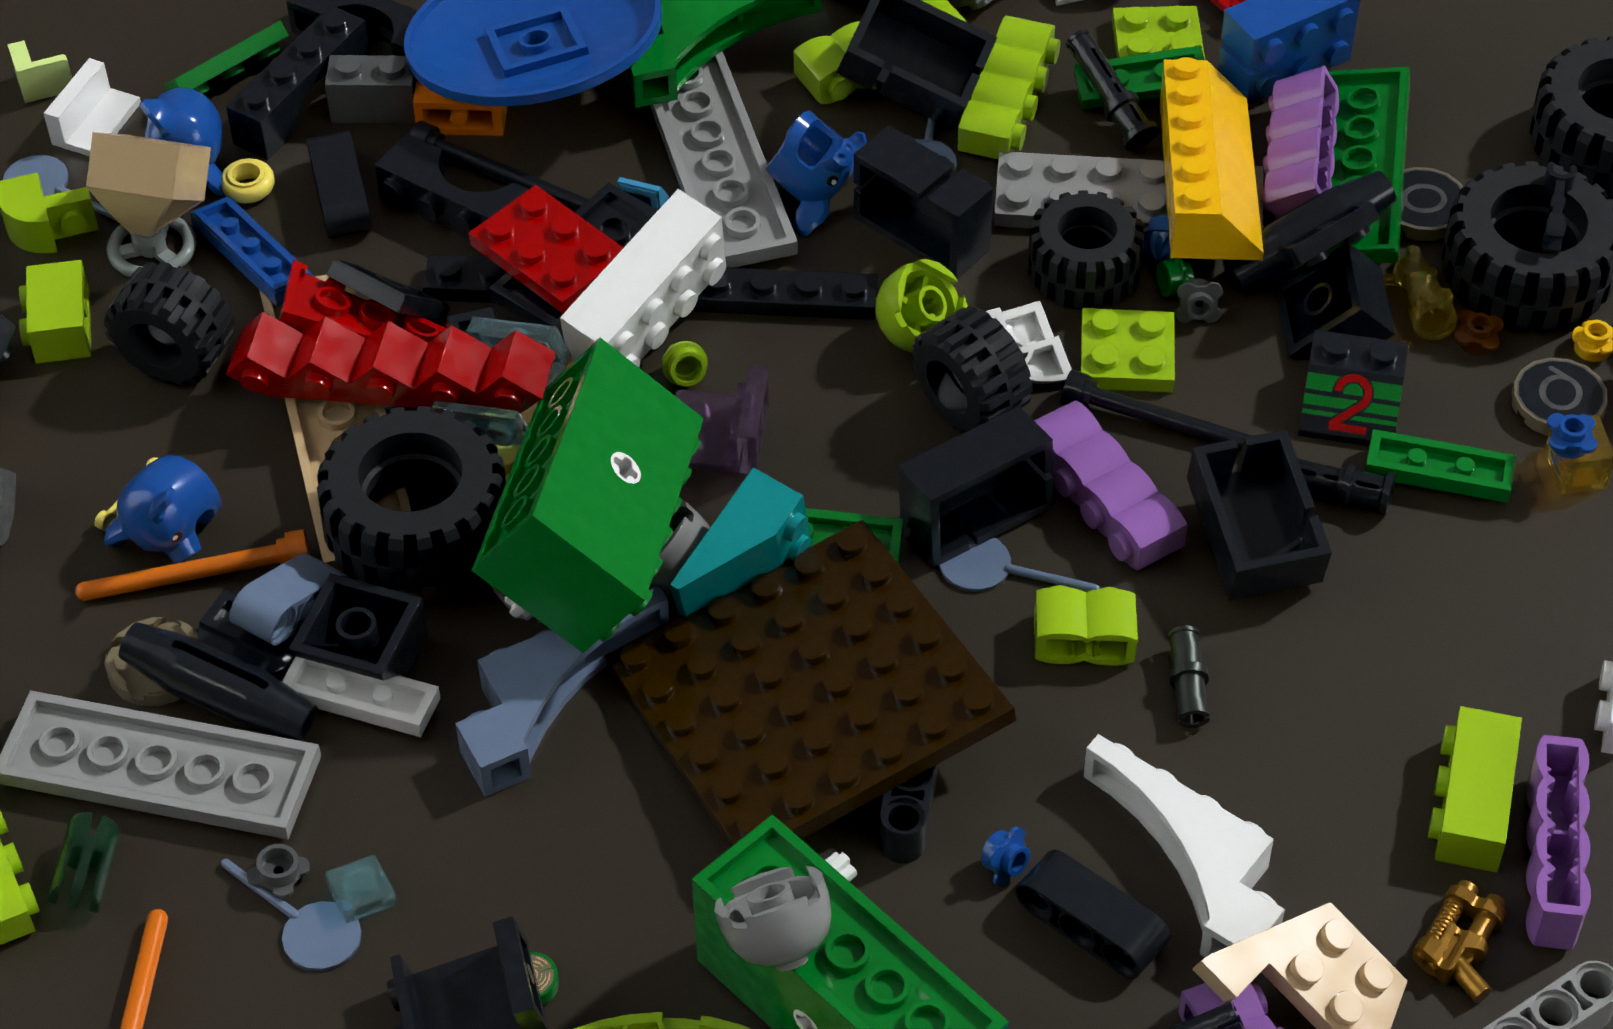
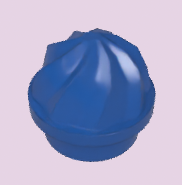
(1157, 238)

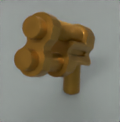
(1450, 951)

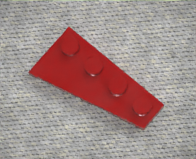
(311, 299)

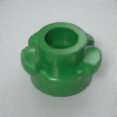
(1172, 274)

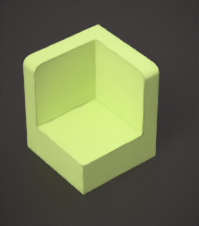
(41, 77)

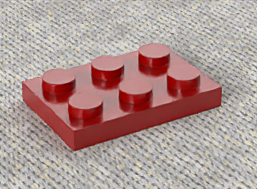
(545, 247)

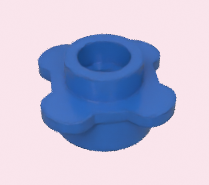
(1572, 435)
(1006, 854)

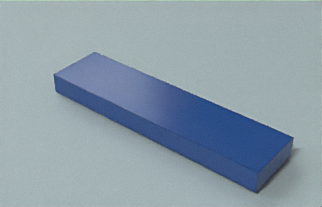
(246, 246)

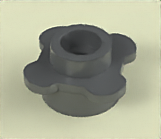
(1194, 291)
(278, 858)

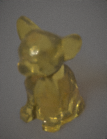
(1430, 305)

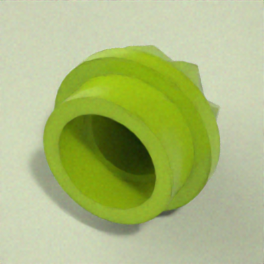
(684, 363)

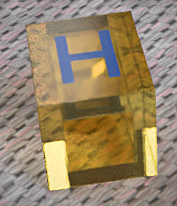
(1586, 472)

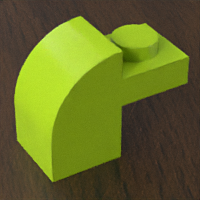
(38, 220)

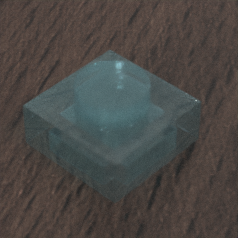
(360, 888)

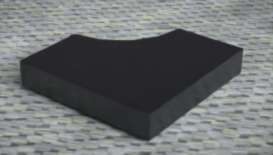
(391, 293)

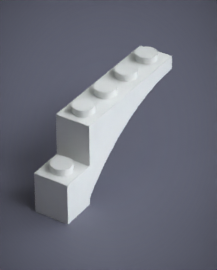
(1208, 846)

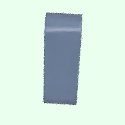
(281, 599)

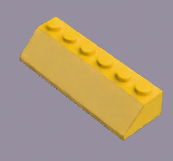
(1208, 164)

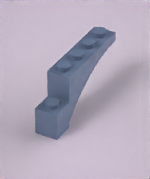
(528, 691)

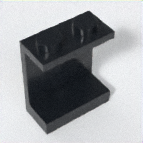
(475, 991)

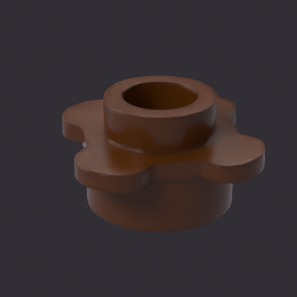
(1478, 332)

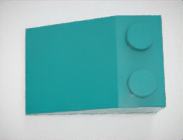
(749, 538)

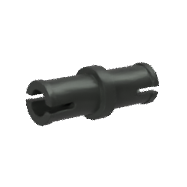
(1188, 676)

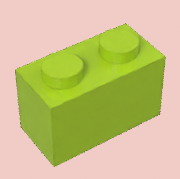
(56, 311)

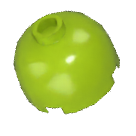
(916, 300)

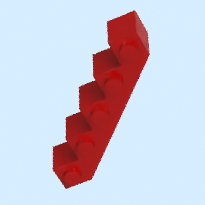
(389, 366)

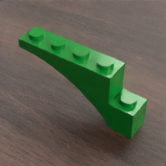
(696, 33)

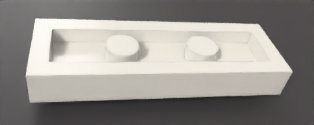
(391, 703)

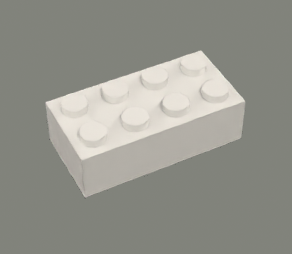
(650, 281)

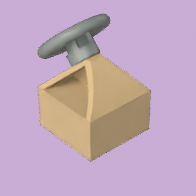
(147, 190)

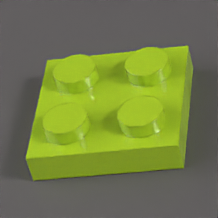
(1155, 29)
(1128, 349)

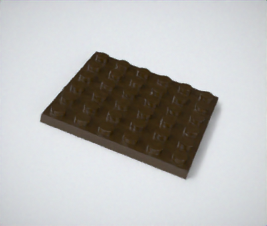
(809, 689)

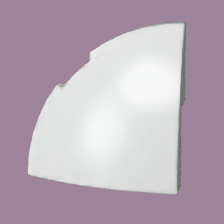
(1036, 341)

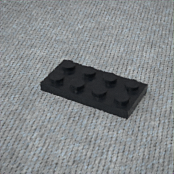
(612, 213)

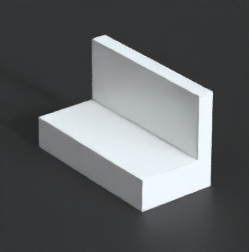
(88, 107)

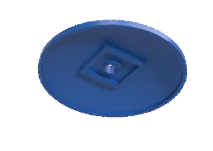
(526, 47)

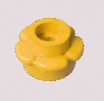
(1593, 340)

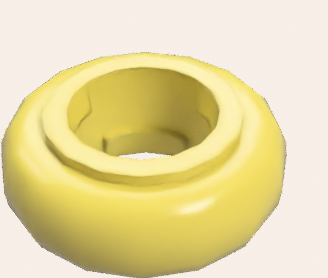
(247, 169)

